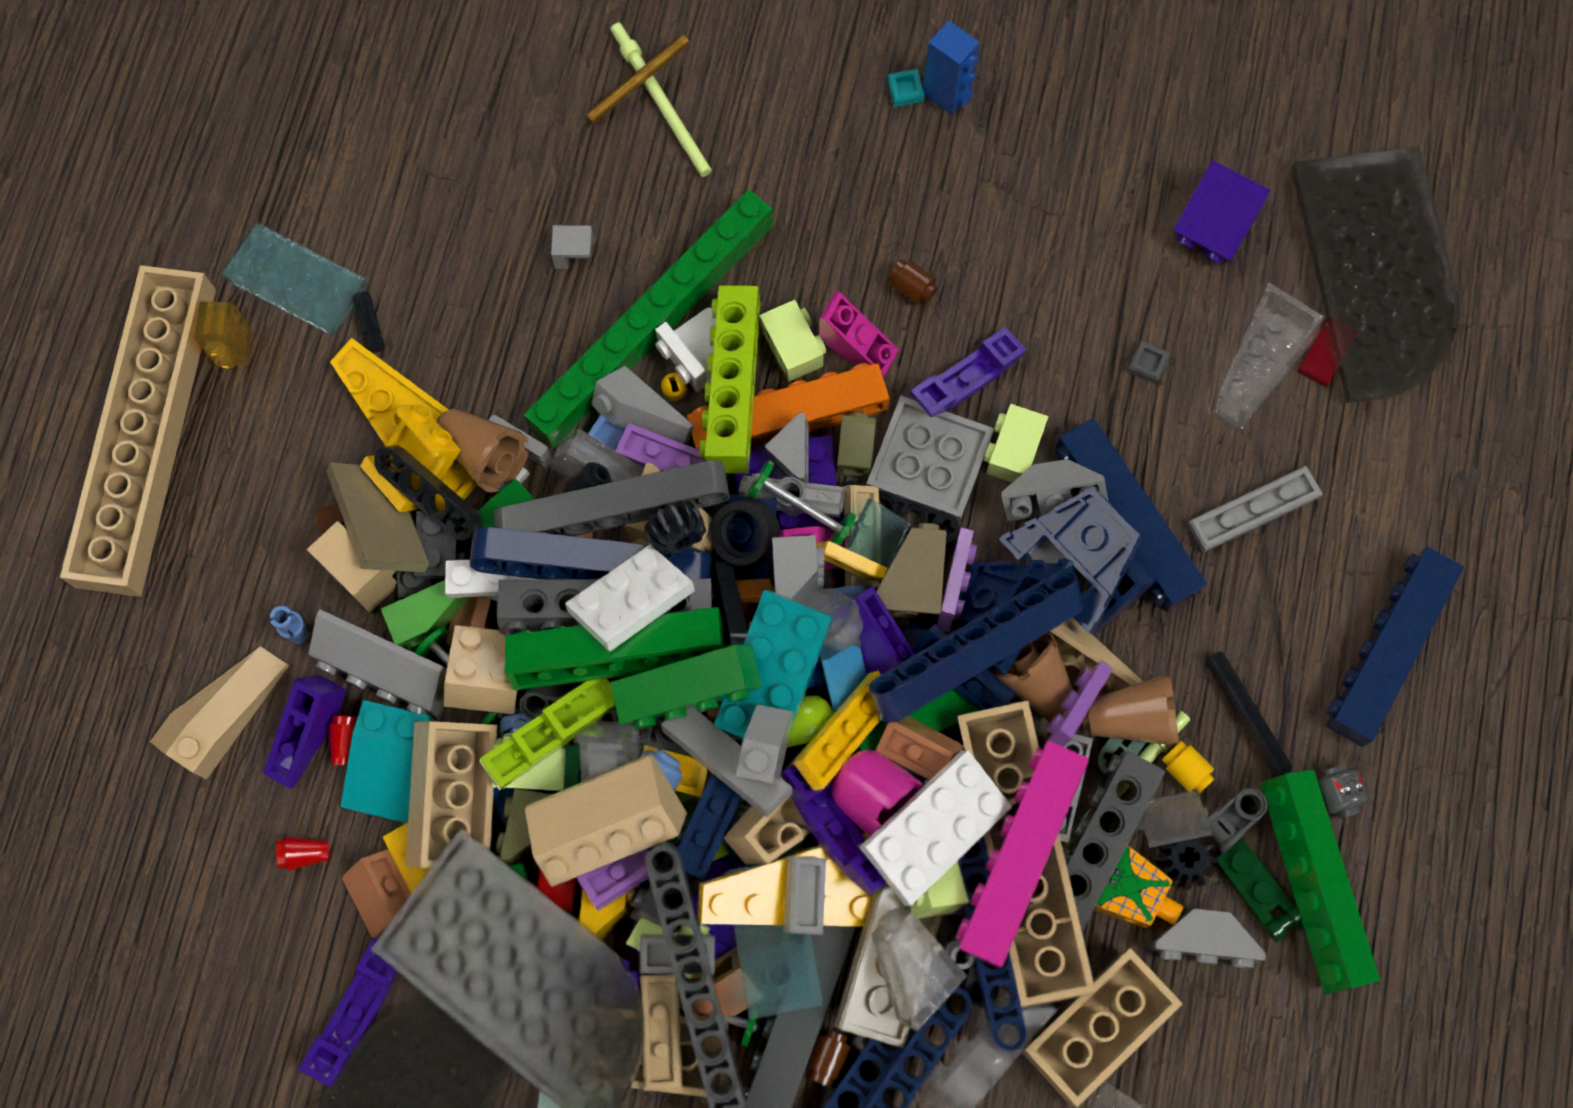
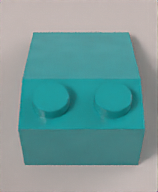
(381, 762)

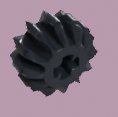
(675, 528)
(1194, 871)

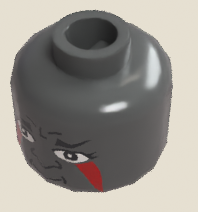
(1343, 791)

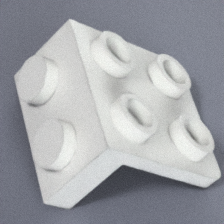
(689, 348)

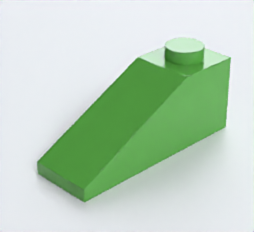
(421, 615)

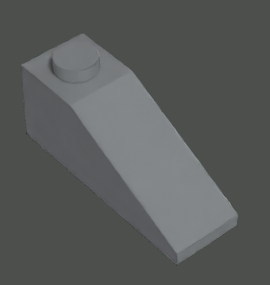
(627, 399)

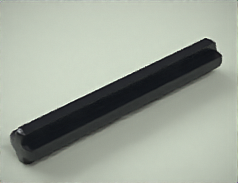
(1249, 714)

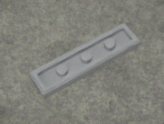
(1254, 509)
(721, 756)

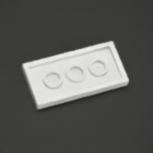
(935, 827)

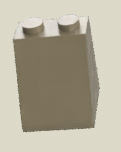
(916, 575)

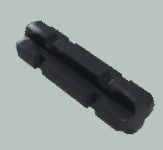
(368, 322)

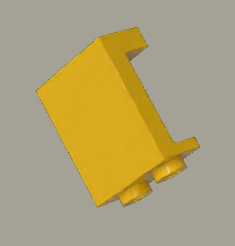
(425, 442)

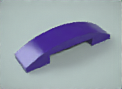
(969, 375)
(833, 831)
(351, 1018)

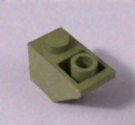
(856, 445)
(516, 840)

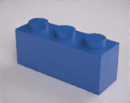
(951, 67)

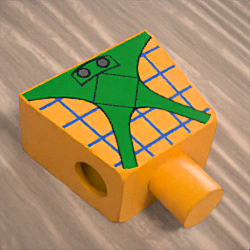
(1138, 892)

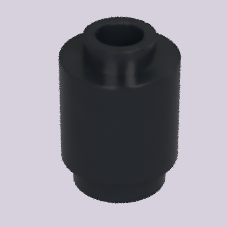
(588, 476)

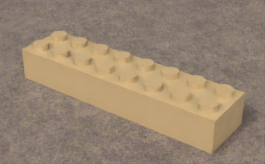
(1049, 944)

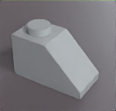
(765, 745)

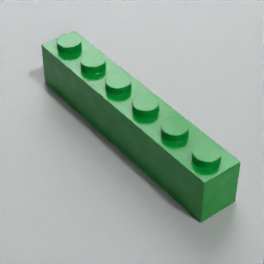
(577, 656)
(1319, 882)

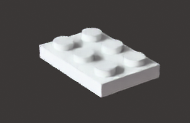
(630, 597)

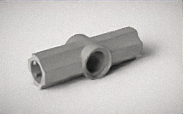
(824, 498)

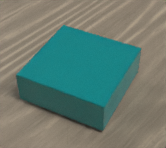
(905, 87)

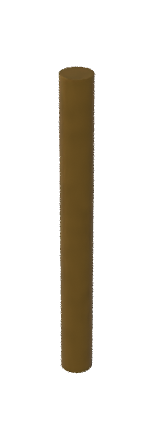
(638, 78)

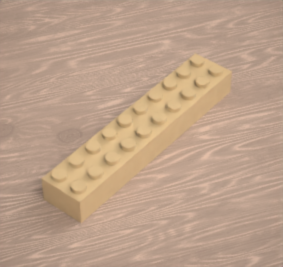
(138, 434)

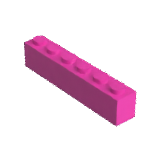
(1023, 854)

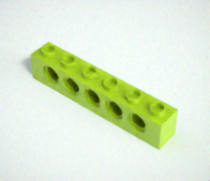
(741, 306)

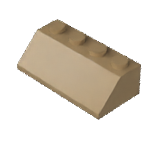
(603, 820)

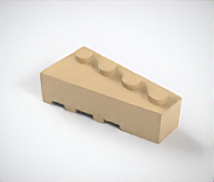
(764, 838)

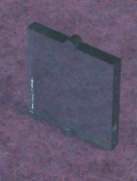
(878, 534)

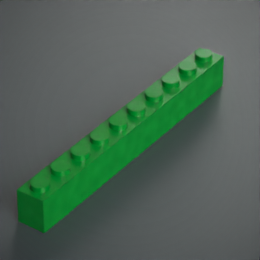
(664, 302)

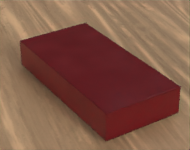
(1321, 359)

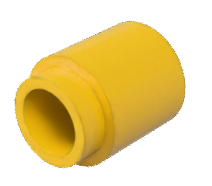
(1188, 767)

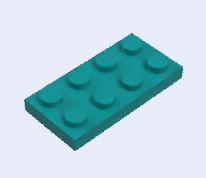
(786, 650)

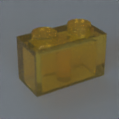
(223, 333)

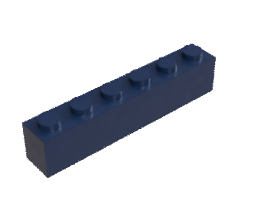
(1159, 547)
(1394, 646)

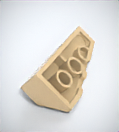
(1083, 651)
(213, 718)

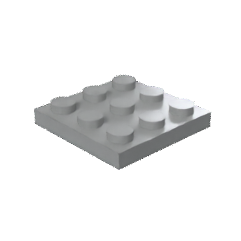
(930, 458)

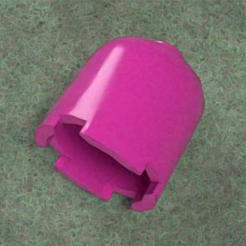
(872, 789)

